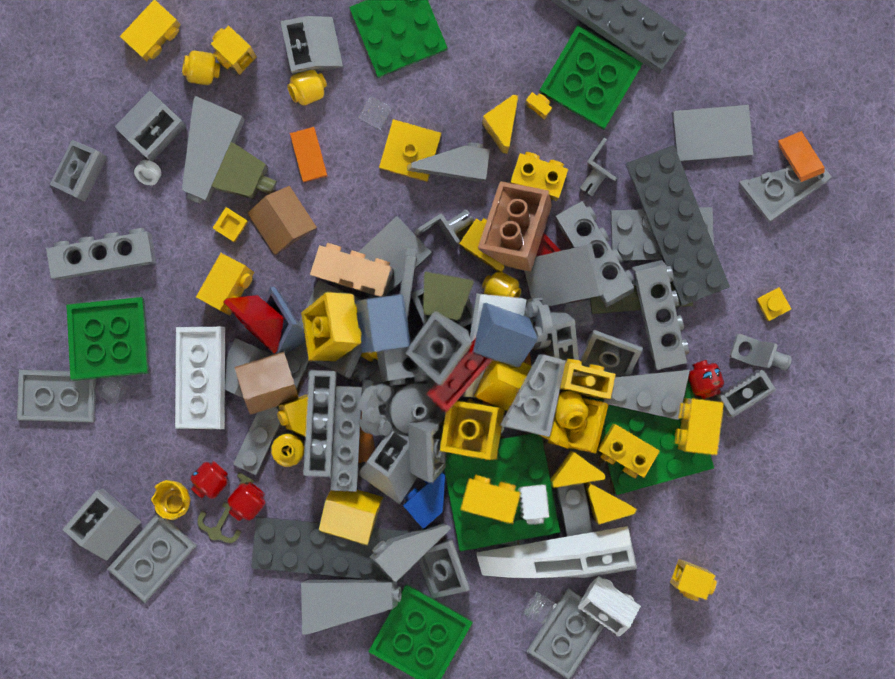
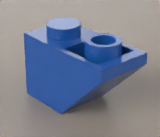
(427, 502)

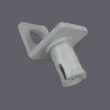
(598, 173)
(449, 228)
(761, 353)

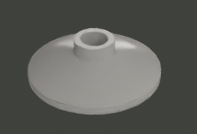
(405, 404)

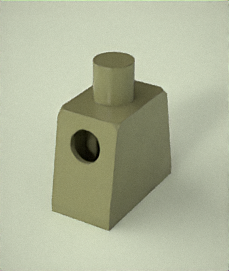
(242, 174)
(445, 295)

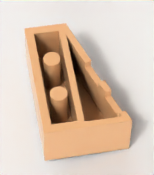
(352, 270)

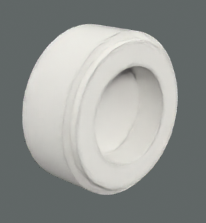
(147, 172)

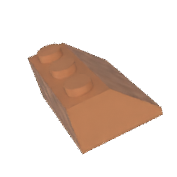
(516, 225)

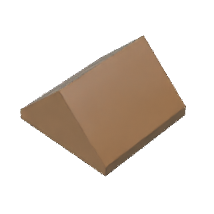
(281, 219)
(266, 382)

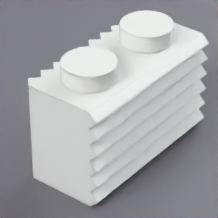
(533, 503)
(609, 606)

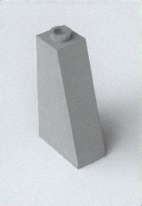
(208, 140)
(341, 601)

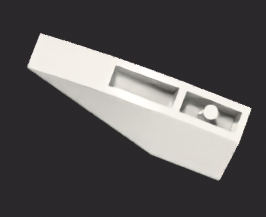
(568, 556)

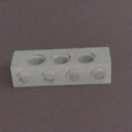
(583, 216)
(60, 255)
(646, 277)
(392, 367)
(320, 423)
(345, 438)

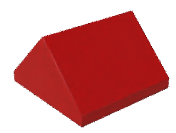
(258, 319)

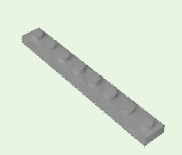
(266, 422)

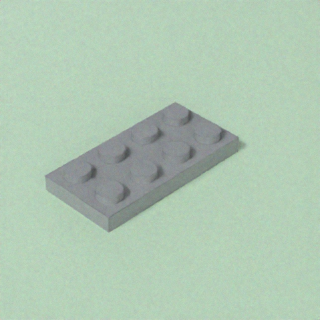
(634, 238)

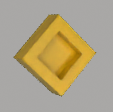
(538, 104)
(230, 224)
(773, 304)

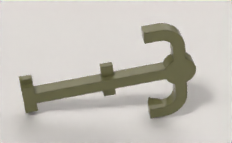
(215, 532)

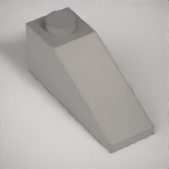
(460, 163)
(562, 338)
(574, 509)
(402, 552)

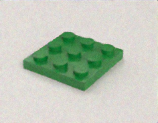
(397, 32)
(590, 77)
(107, 339)
(420, 635)

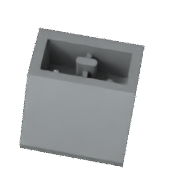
(311, 44)
(150, 126)
(390, 466)
(101, 524)

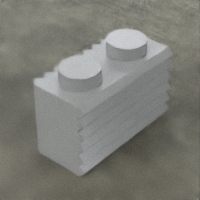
(745, 393)

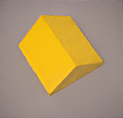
(500, 123)
(501, 383)
(575, 471)
(606, 506)
(350, 515)

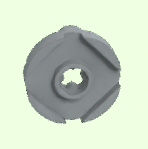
(541, 321)
(376, 420)

